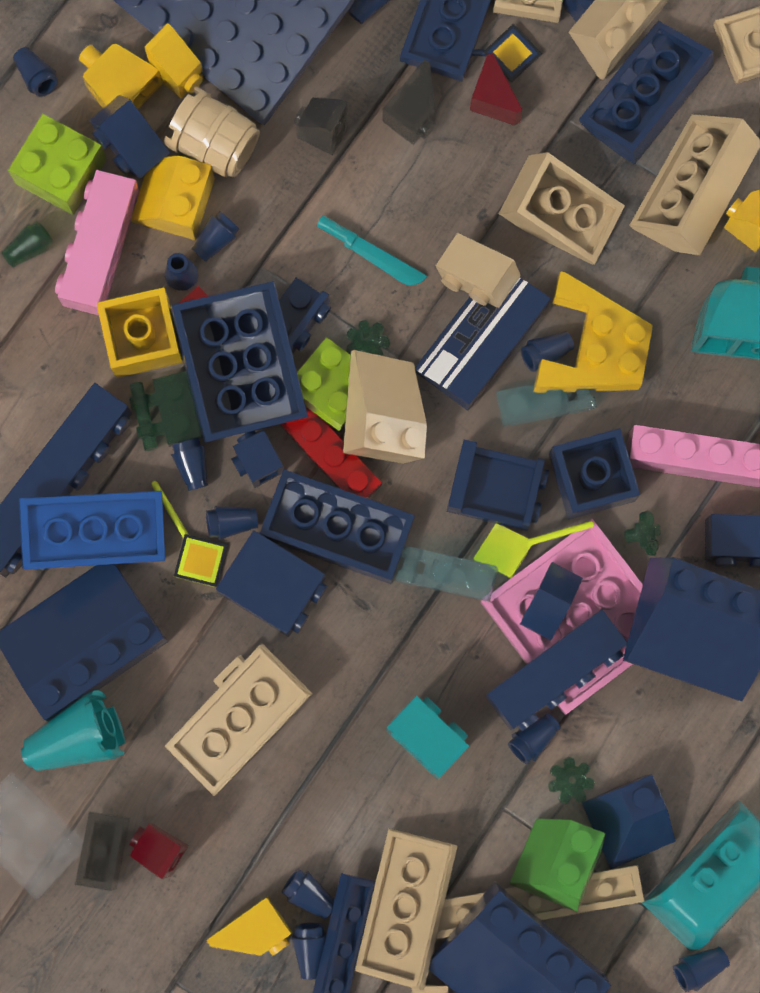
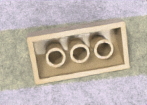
(611, 29)
(696, 182)

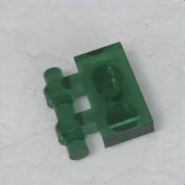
(176, 410)

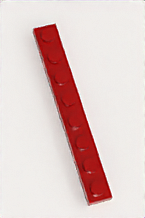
(324, 446)

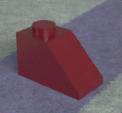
(157, 850)

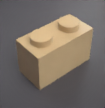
(478, 271)

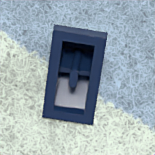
(551, 601)

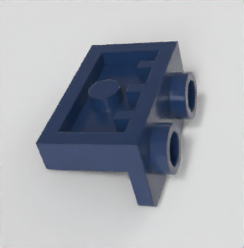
(301, 310)

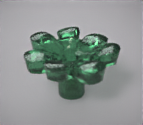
(372, 344)
(644, 533)
(562, 782)

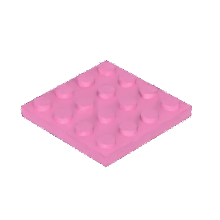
(605, 585)

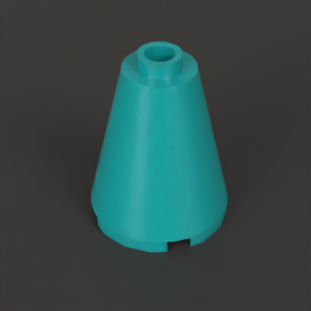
(76, 736)

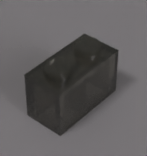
(102, 851)

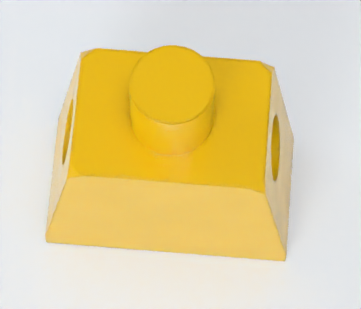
(117, 74)

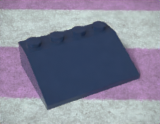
(238, 361)
(697, 628)
(79, 639)
(511, 951)

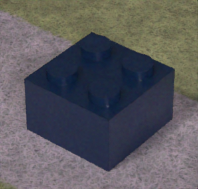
(594, 474)

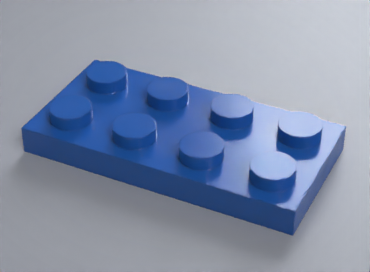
(91, 529)

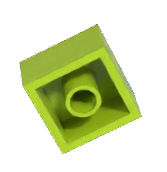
(57, 163)

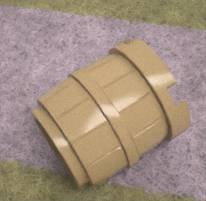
(212, 133)

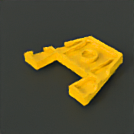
(610, 348)

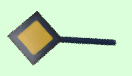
(512, 52)

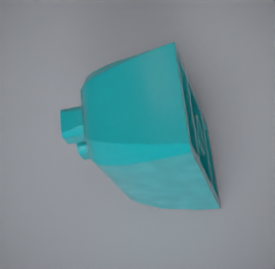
(731, 318)
(710, 880)

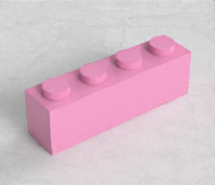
(98, 241)
(694, 455)

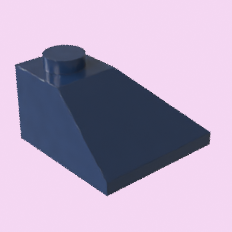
(632, 820)

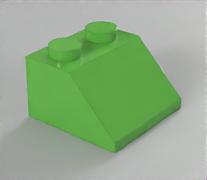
(558, 861)

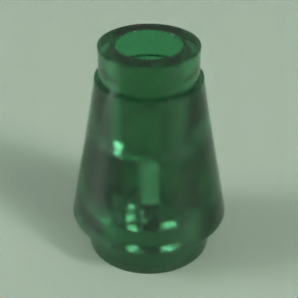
(28, 243)

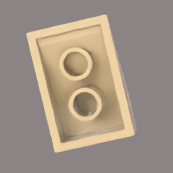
(561, 207)
(384, 410)

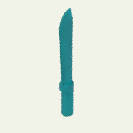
(391, 265)

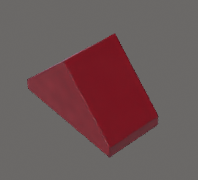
(494, 95)

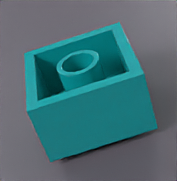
(428, 736)

